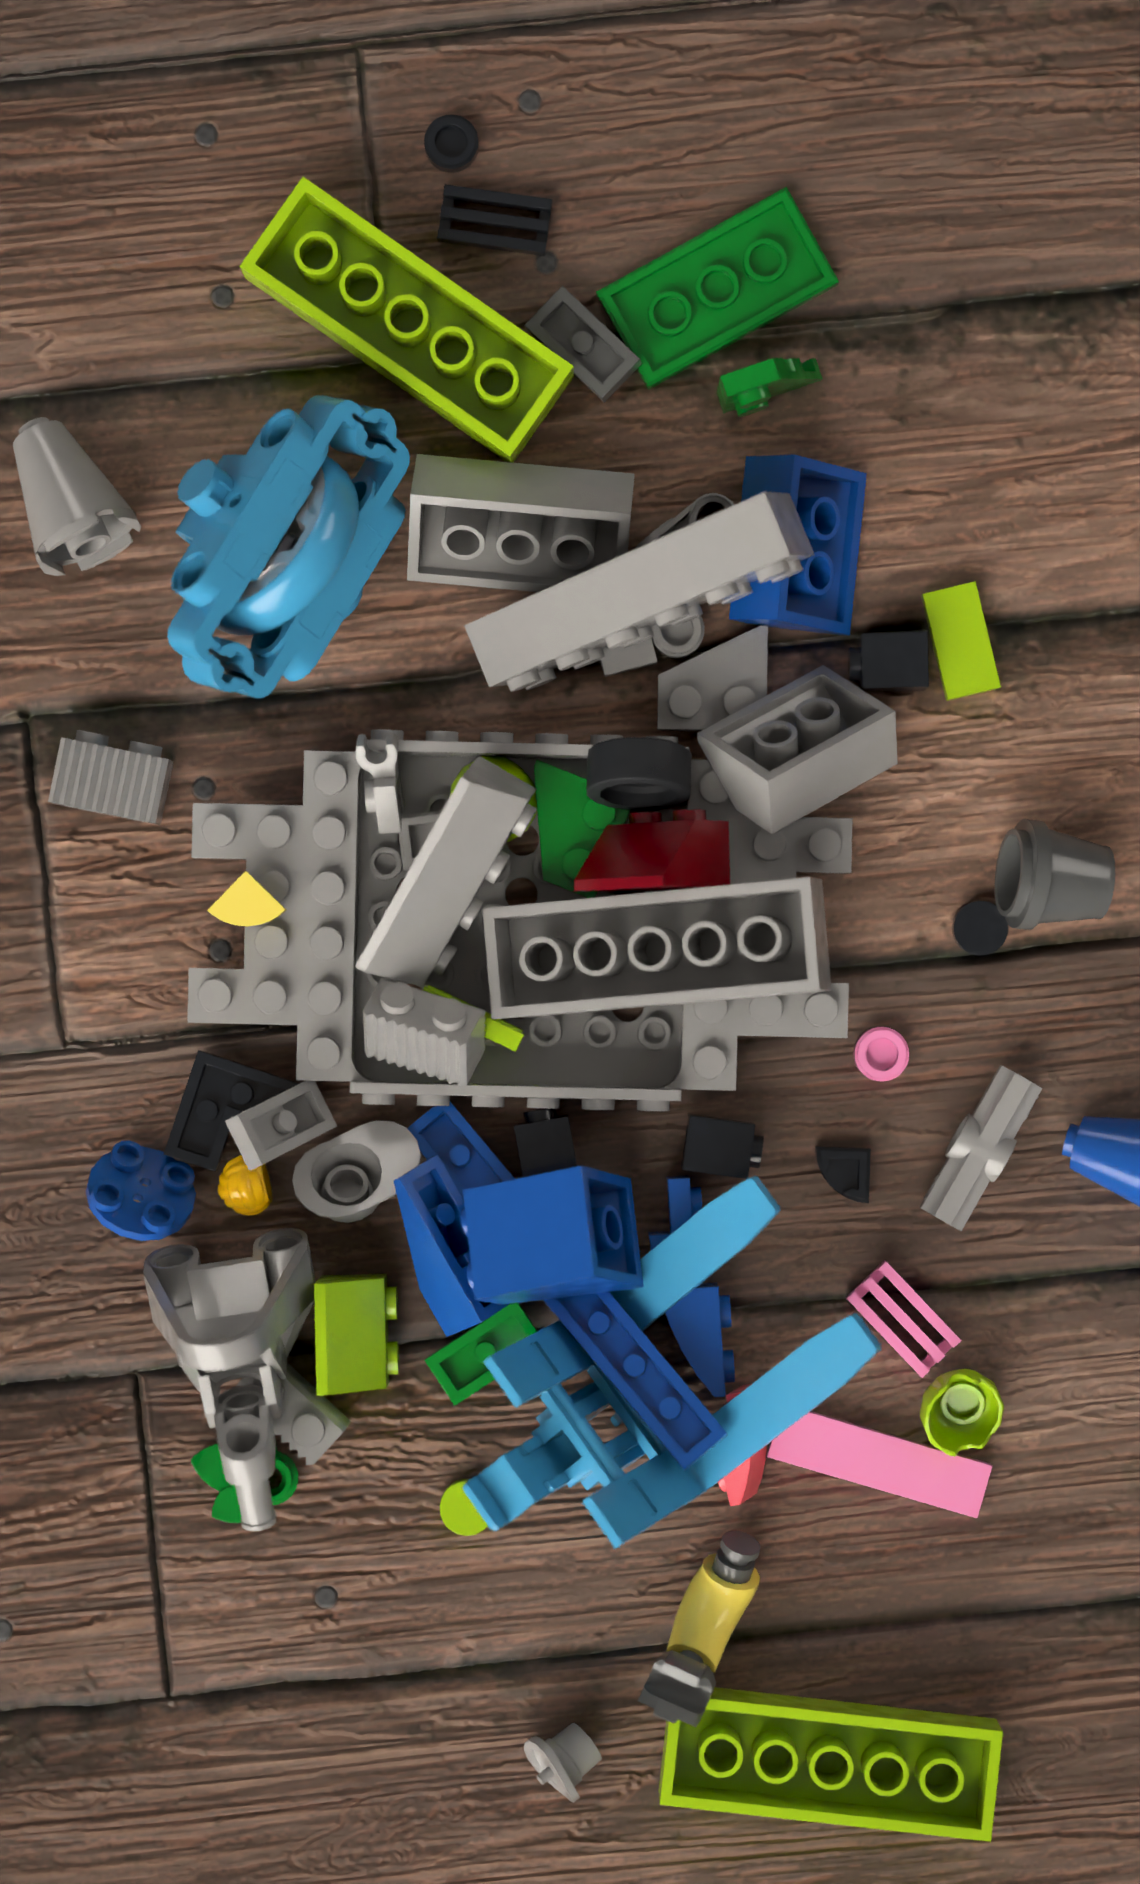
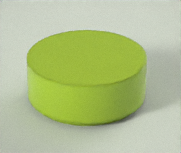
(459, 1512)

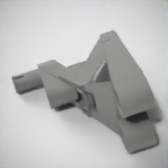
(232, 1325)

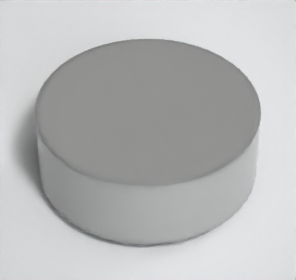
(679, 640)

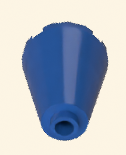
(1107, 1153)

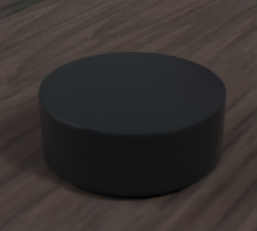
(451, 143)
(979, 928)

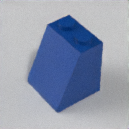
(552, 1236)

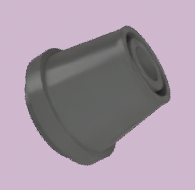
(1051, 877)

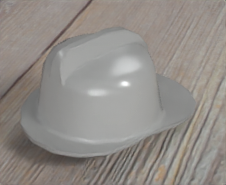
(355, 1170)

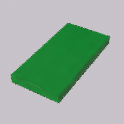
(717, 287)

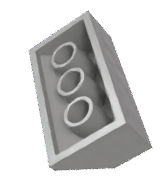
(513, 522)
(448, 874)

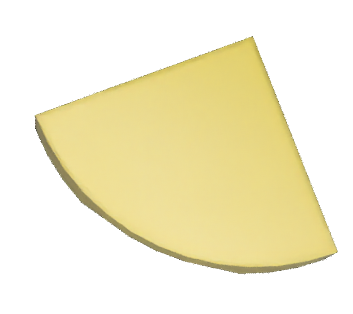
(246, 903)

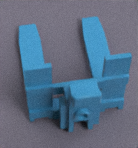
(569, 1449)

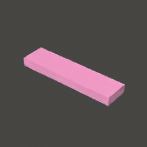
(884, 1462)

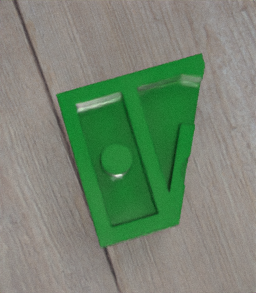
(752, 386)
(568, 824)

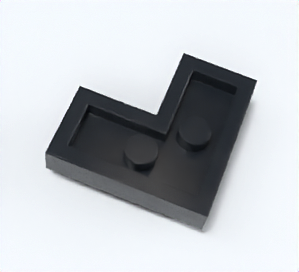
(213, 1095)

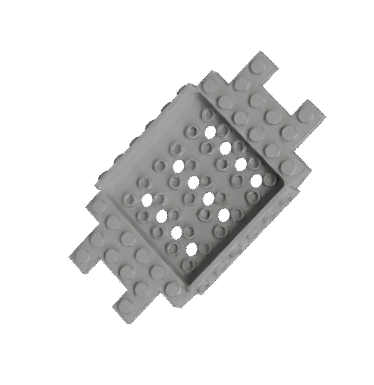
(342, 875)

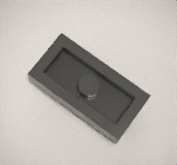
(584, 342)

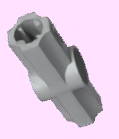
(980, 1147)

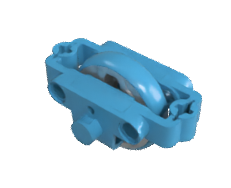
(283, 543)

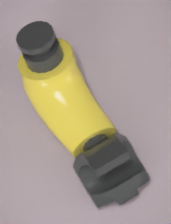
(704, 1622)

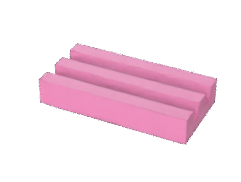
(935, 1352)

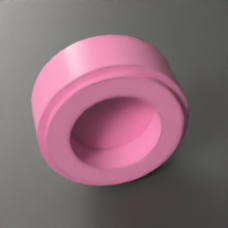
(881, 1054)

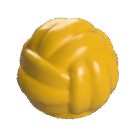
(243, 1189)

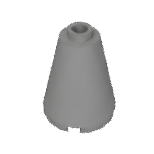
(68, 500)

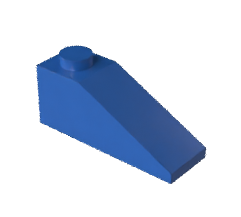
(439, 1245)

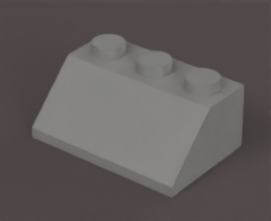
(800, 747)

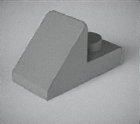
(280, 1124)

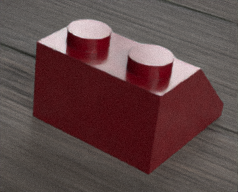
(658, 854)

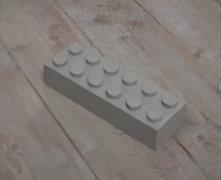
(640, 589)
(657, 948)

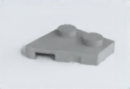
(714, 683)

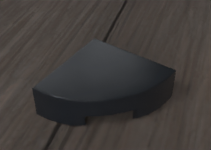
(846, 1170)

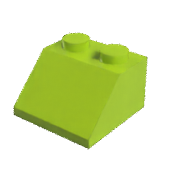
(354, 1333)

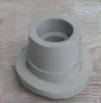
(563, 1759)

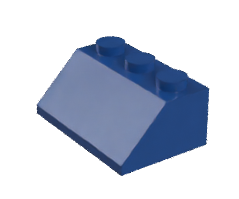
(831, 512)

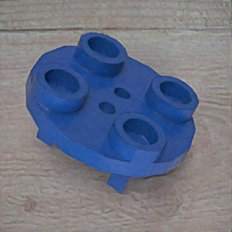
(163, 1203)

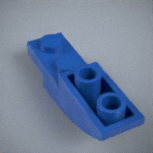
(703, 1312)

